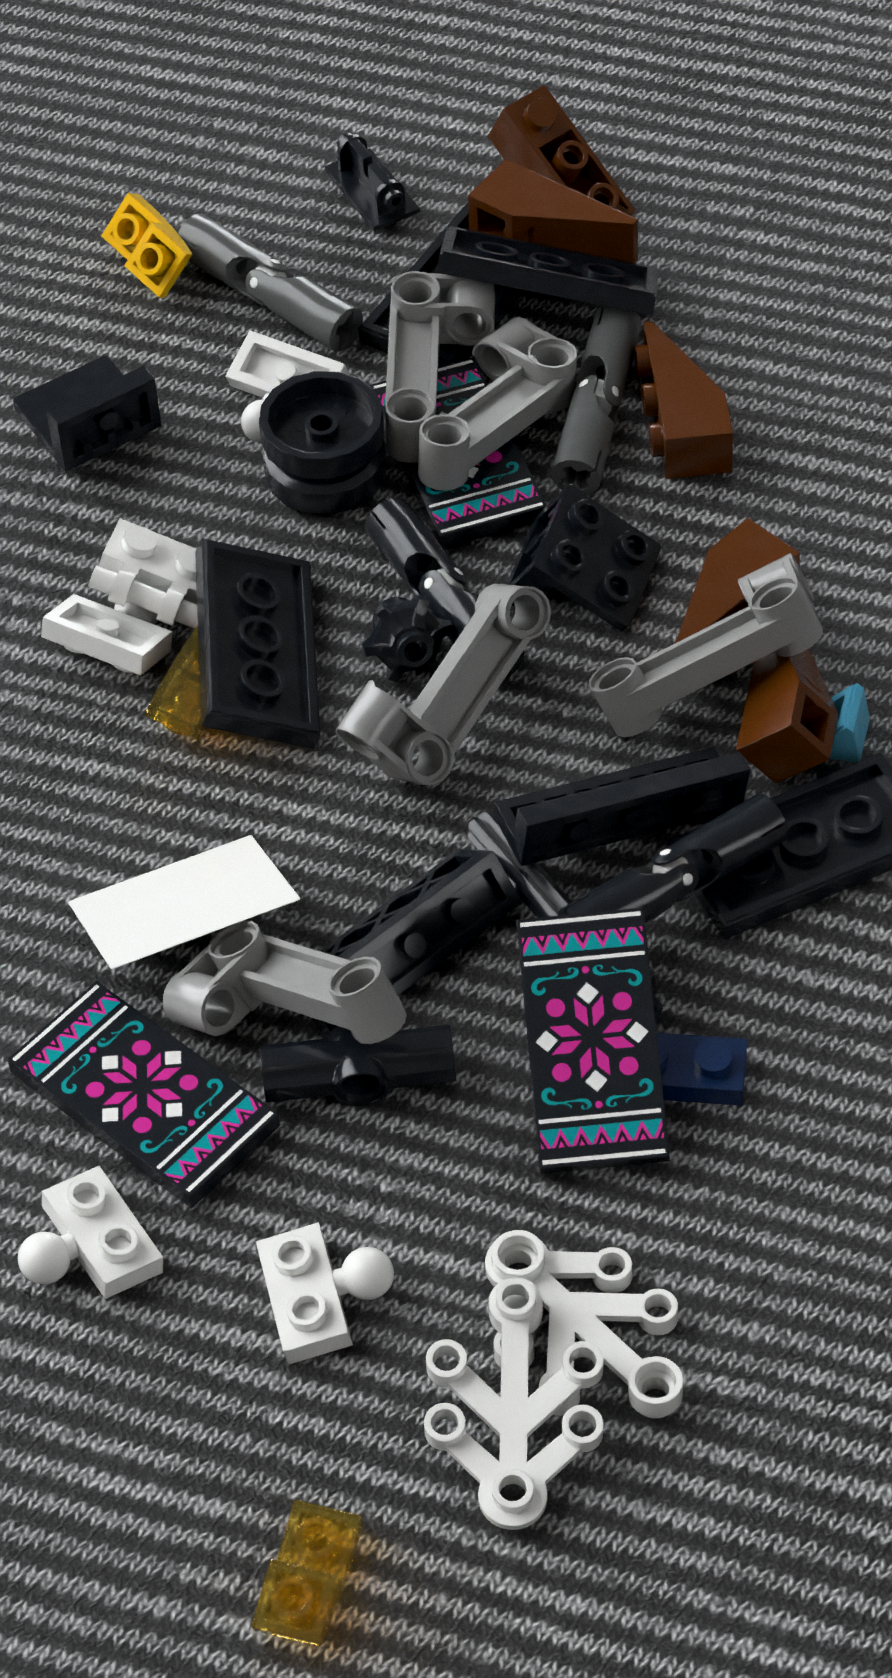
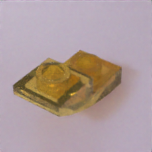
(178, 696)
(308, 1574)

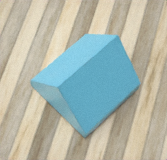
(851, 724)

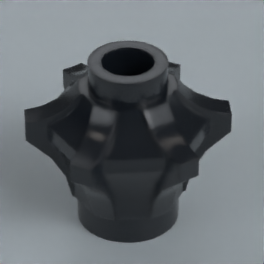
(406, 635)

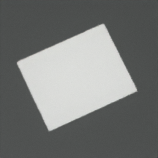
(182, 901)

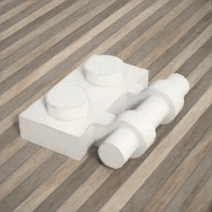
(149, 573)

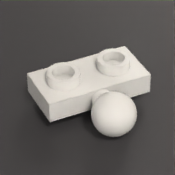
(265, 364)
(116, 635)
(96, 1231)
(308, 1290)

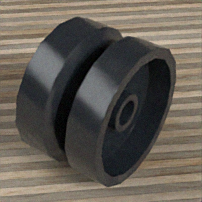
(323, 442)

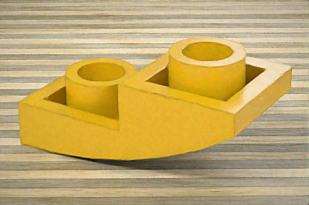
(148, 243)

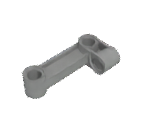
(423, 314)
(529, 377)
(776, 621)
(453, 696)
(251, 968)

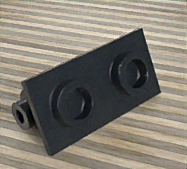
(369, 183)

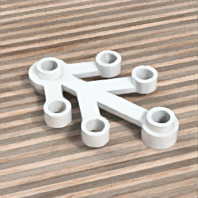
(582, 1312)
(514, 1413)

